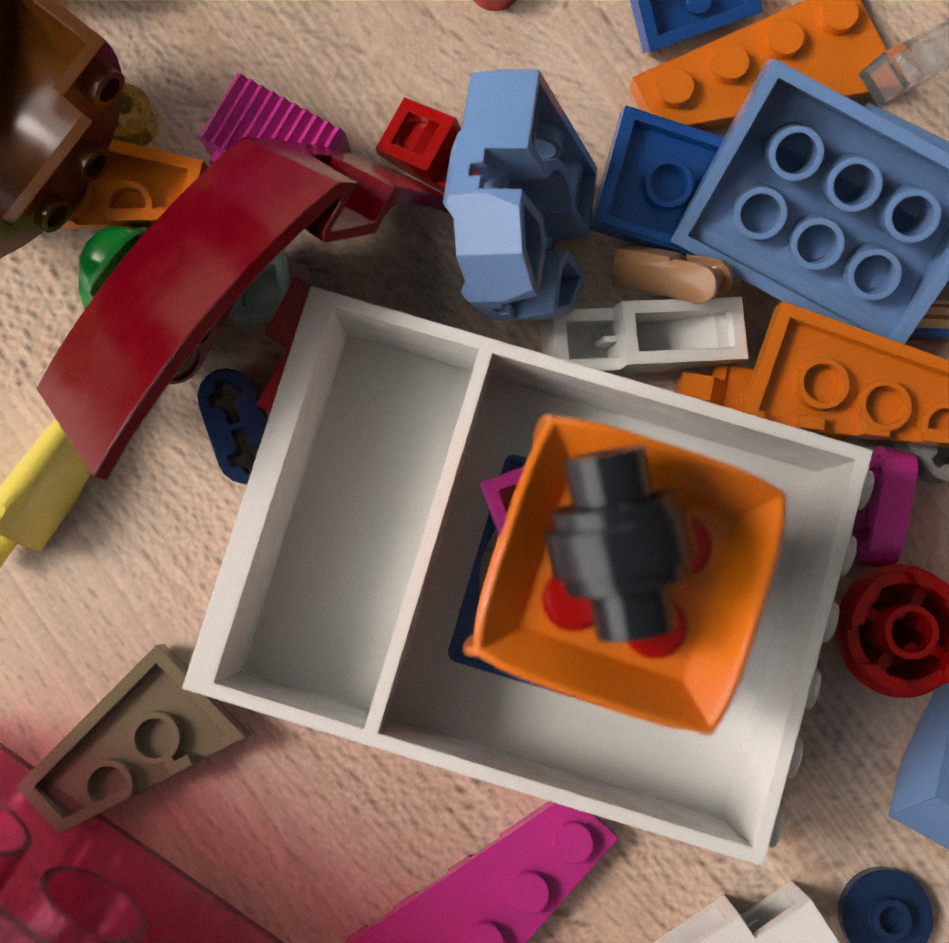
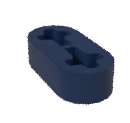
(219, 424)

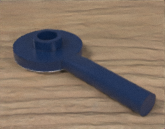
(884, 908)

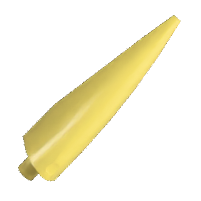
(40, 491)

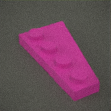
(503, 888)

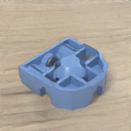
(527, 195)

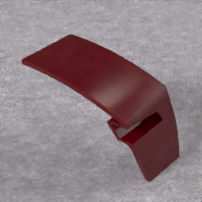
(191, 266)

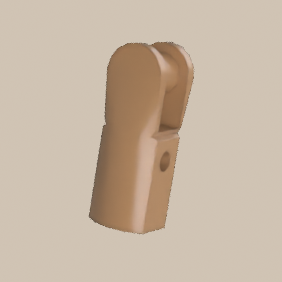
(671, 273)

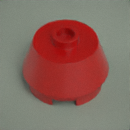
(896, 631)

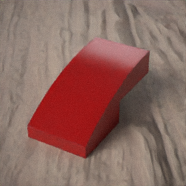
(420, 142)
(283, 330)

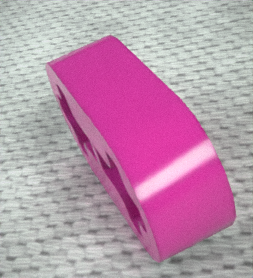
(884, 520)

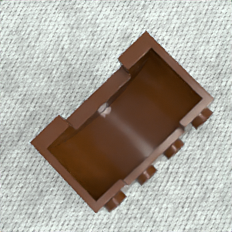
(55, 115)

